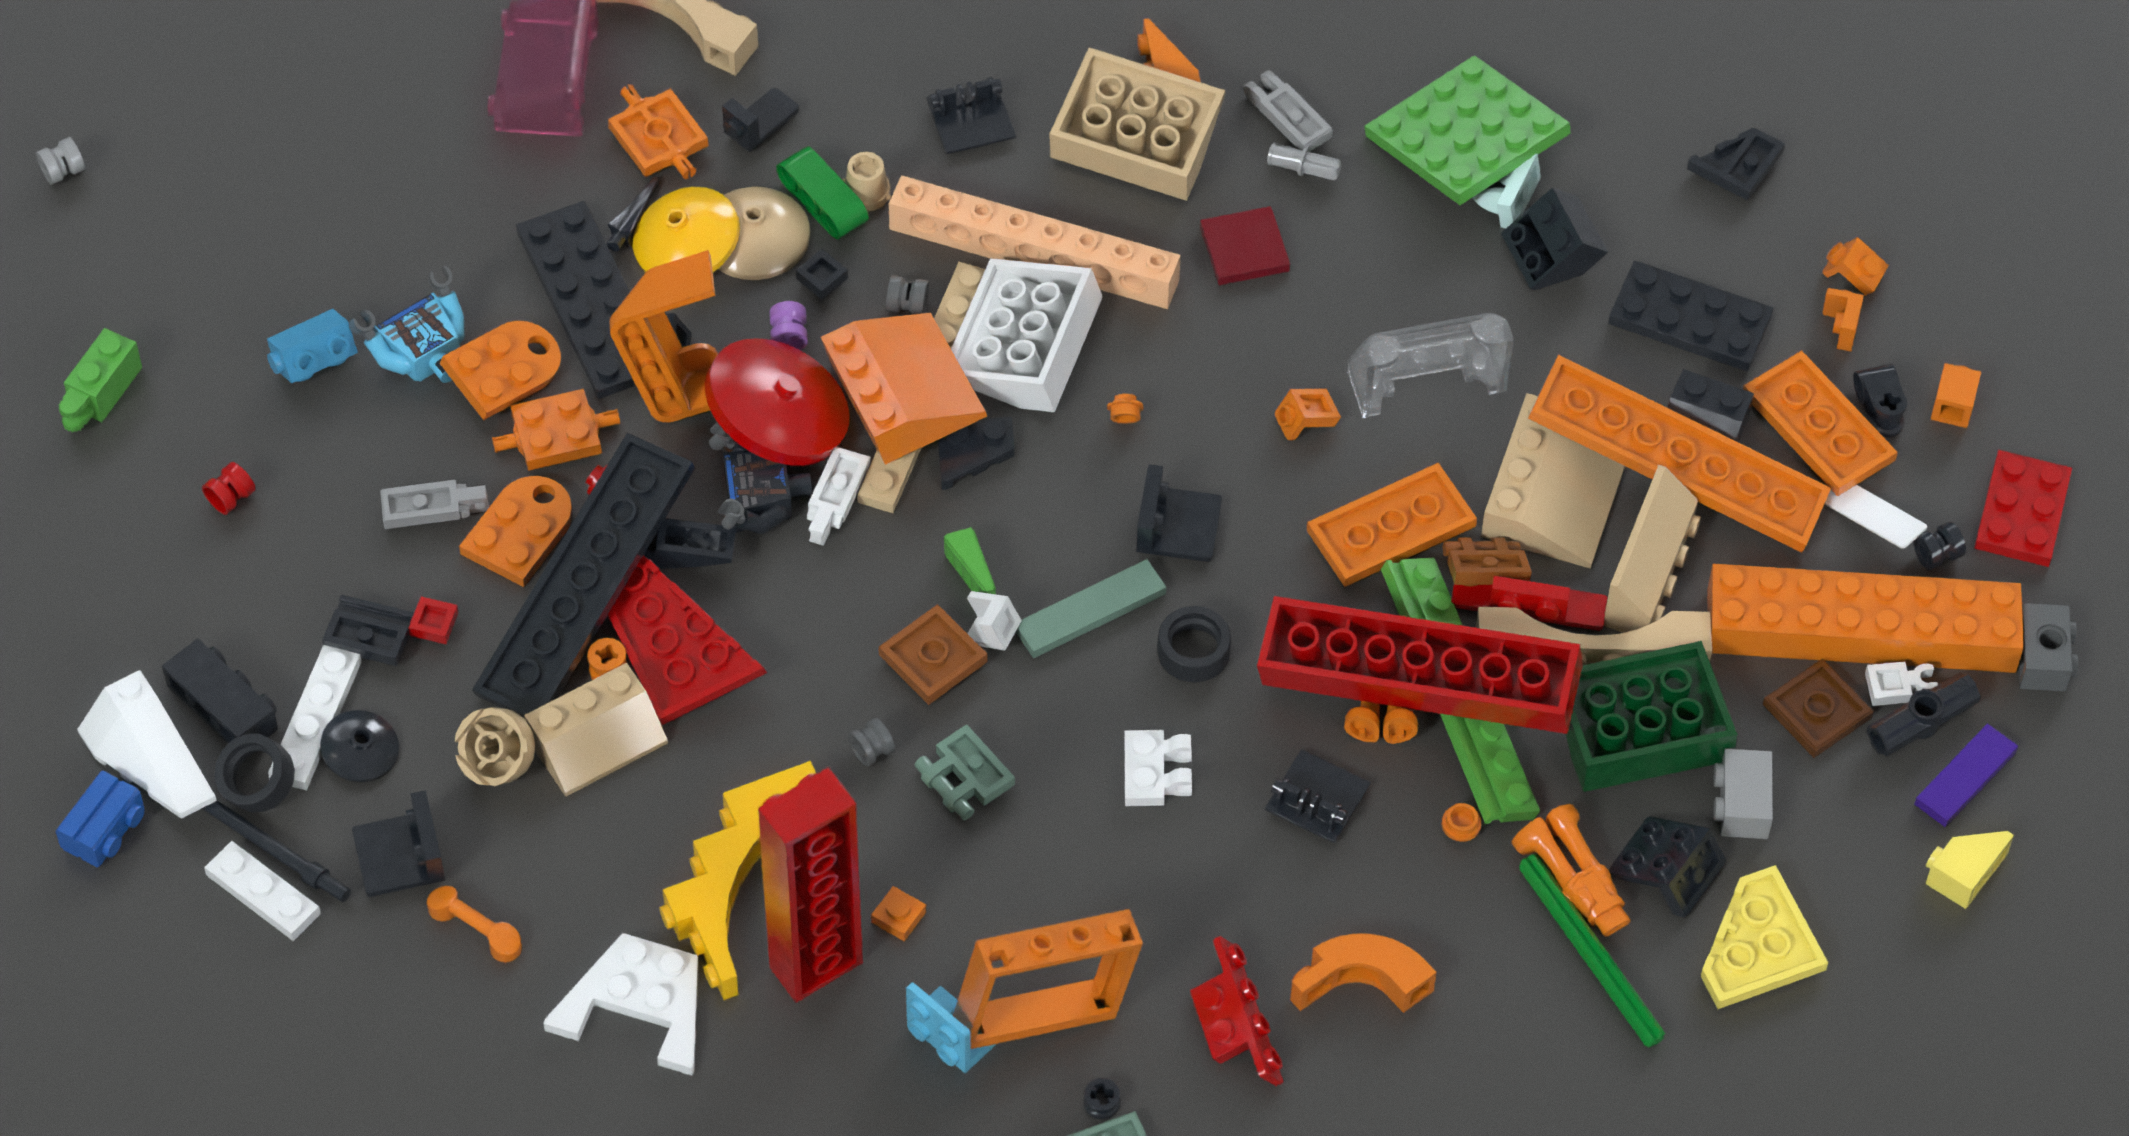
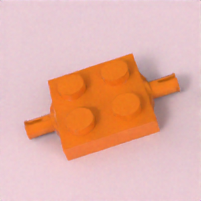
(658, 132)
(555, 429)

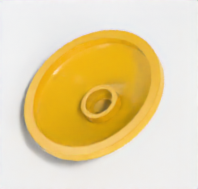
(705, 224)

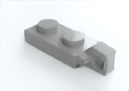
(431, 503)

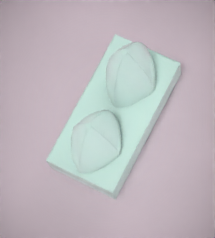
(1513, 199)

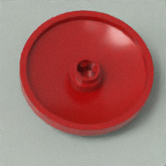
(776, 401)

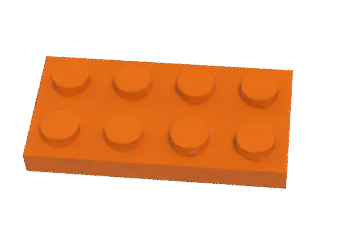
(1820, 423)
(1391, 524)

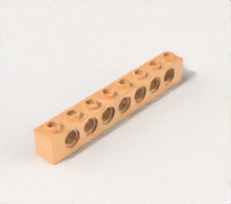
(1023, 236)

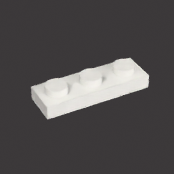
(262, 890)

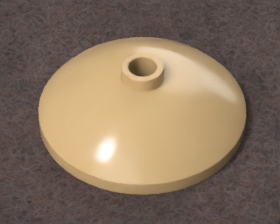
(773, 240)

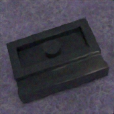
(369, 630)

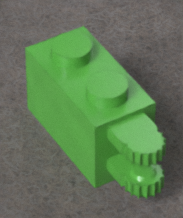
(99, 379)

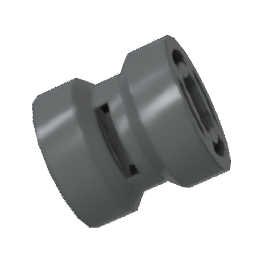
(899, 298)

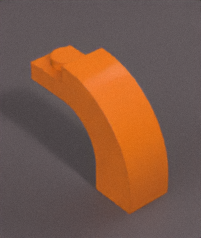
(1368, 960)

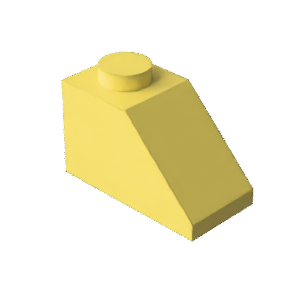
(1967, 864)

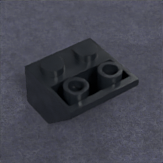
(1554, 240)

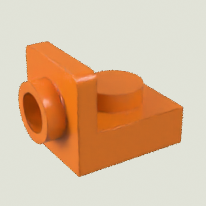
(1846, 309)
(1306, 409)

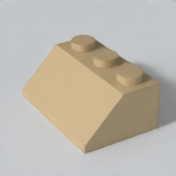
(596, 729)

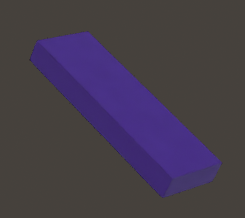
(1966, 775)

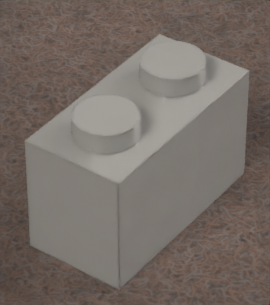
(1745, 793)

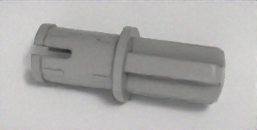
(1303, 161)

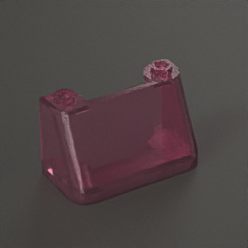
(543, 66)

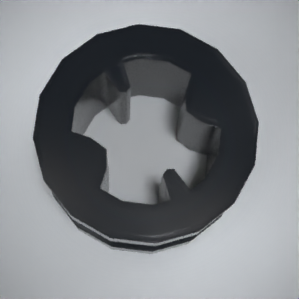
(1110, 1091)

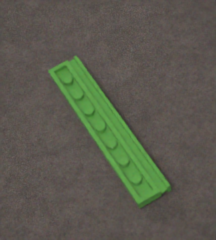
(1480, 745)

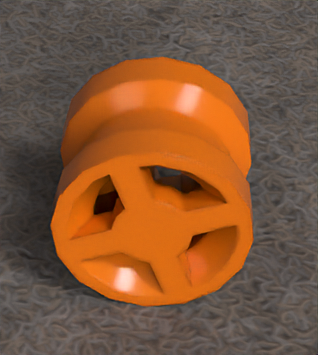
(603, 649)

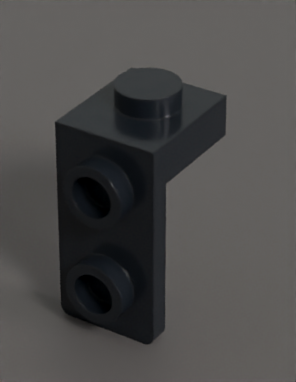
(755, 124)

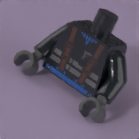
(755, 487)

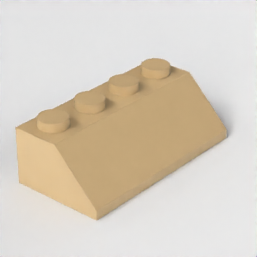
(1652, 554)

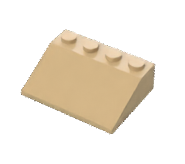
(1136, 123)
(1551, 493)

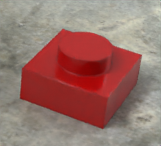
(433, 620)

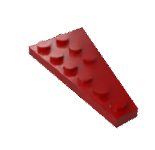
(676, 645)

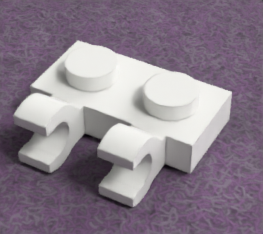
(1145, 767)

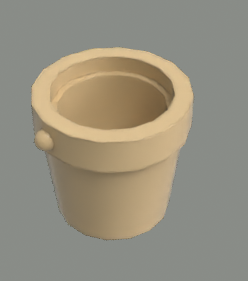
(868, 180)

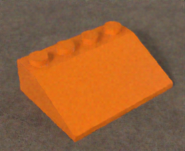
(902, 381)

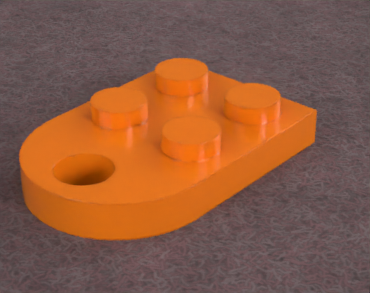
(501, 367)
(518, 531)

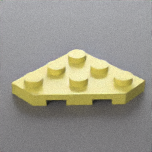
(1760, 942)

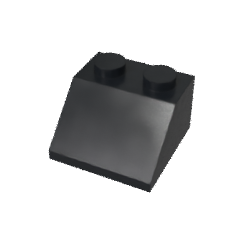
(1712, 404)

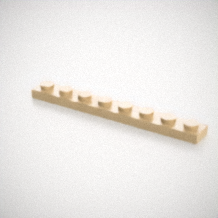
(883, 482)

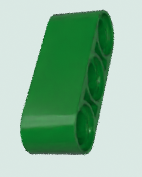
(822, 192)

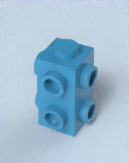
(311, 346)

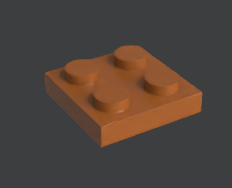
(933, 654)

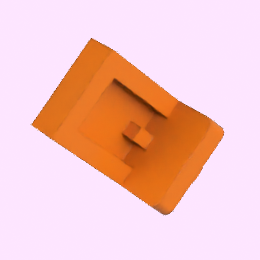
(1857, 264)

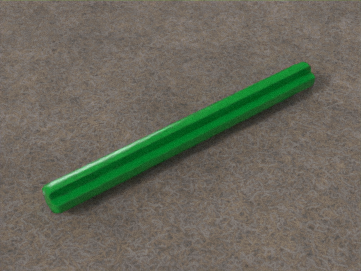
(1592, 951)

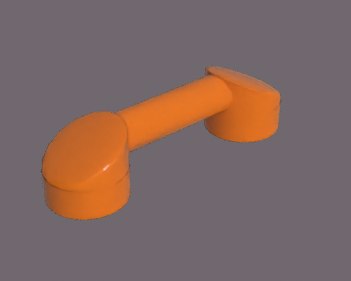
(502, 937)

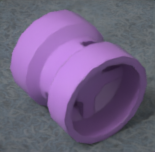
(788, 324)

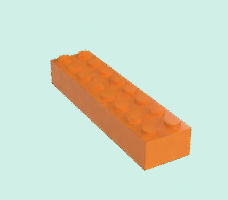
(1865, 617)

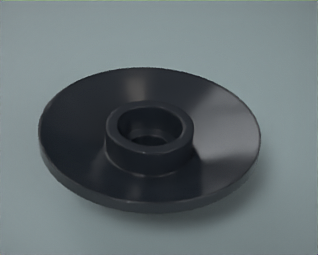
(356, 760)

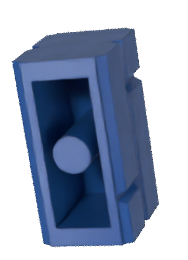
(101, 819)

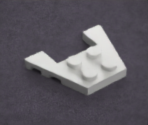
(643, 983)

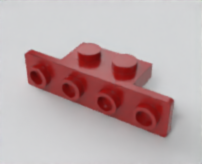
(1537, 600)
(1232, 1016)

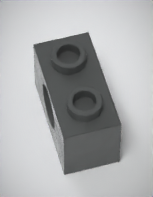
(2045, 667)

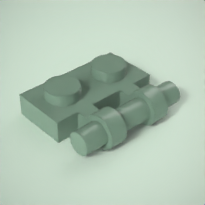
(973, 764)

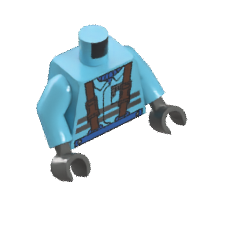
(417, 335)

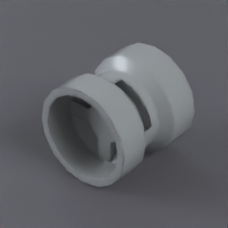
(60, 160)

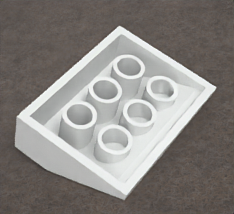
(1026, 331)

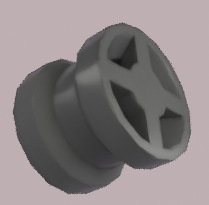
(871, 742)

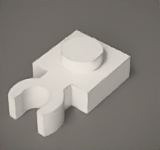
(1894, 684)

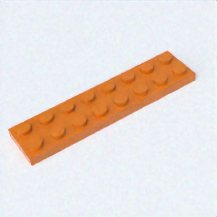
(1706, 462)

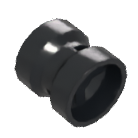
(1940, 545)

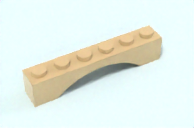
(722, 36)
(1669, 631)

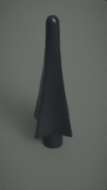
(624, 224)

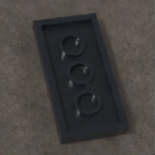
(1691, 315)

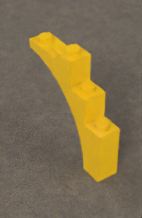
(720, 865)

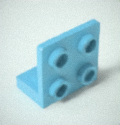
(933, 1020)

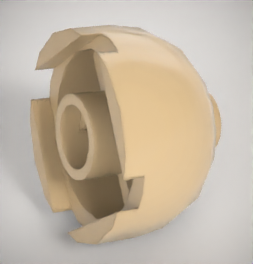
(494, 746)

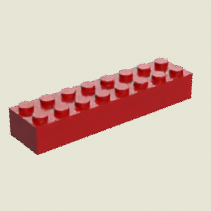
(1420, 664)
(811, 883)

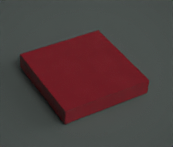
(1244, 245)

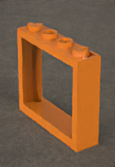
(1055, 1008)

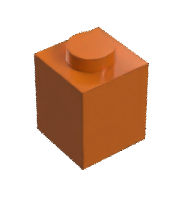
(1955, 395)

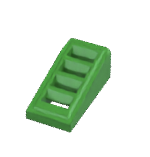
(968, 560)

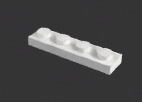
(317, 706)

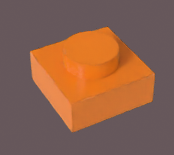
(898, 913)

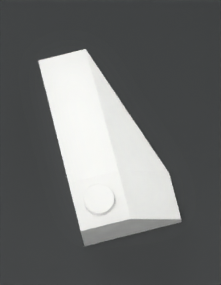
(140, 741)

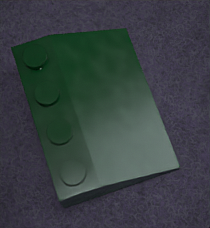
(1648, 717)

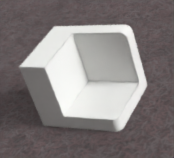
(995, 620)

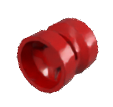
(228, 488)

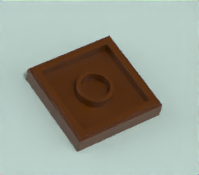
(1818, 708)

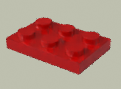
(2023, 508)

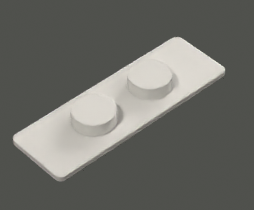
(1877, 515)

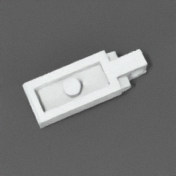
(836, 492)

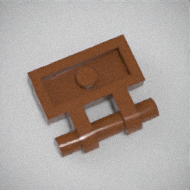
(1479, 561)

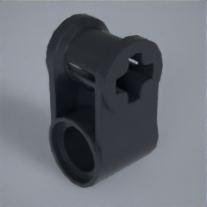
(1881, 398)

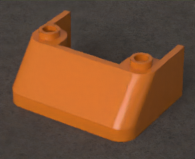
(664, 371)

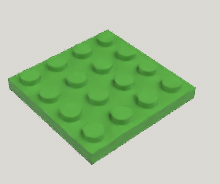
(1467, 129)

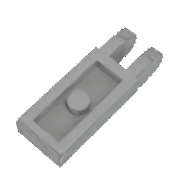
(1289, 112)

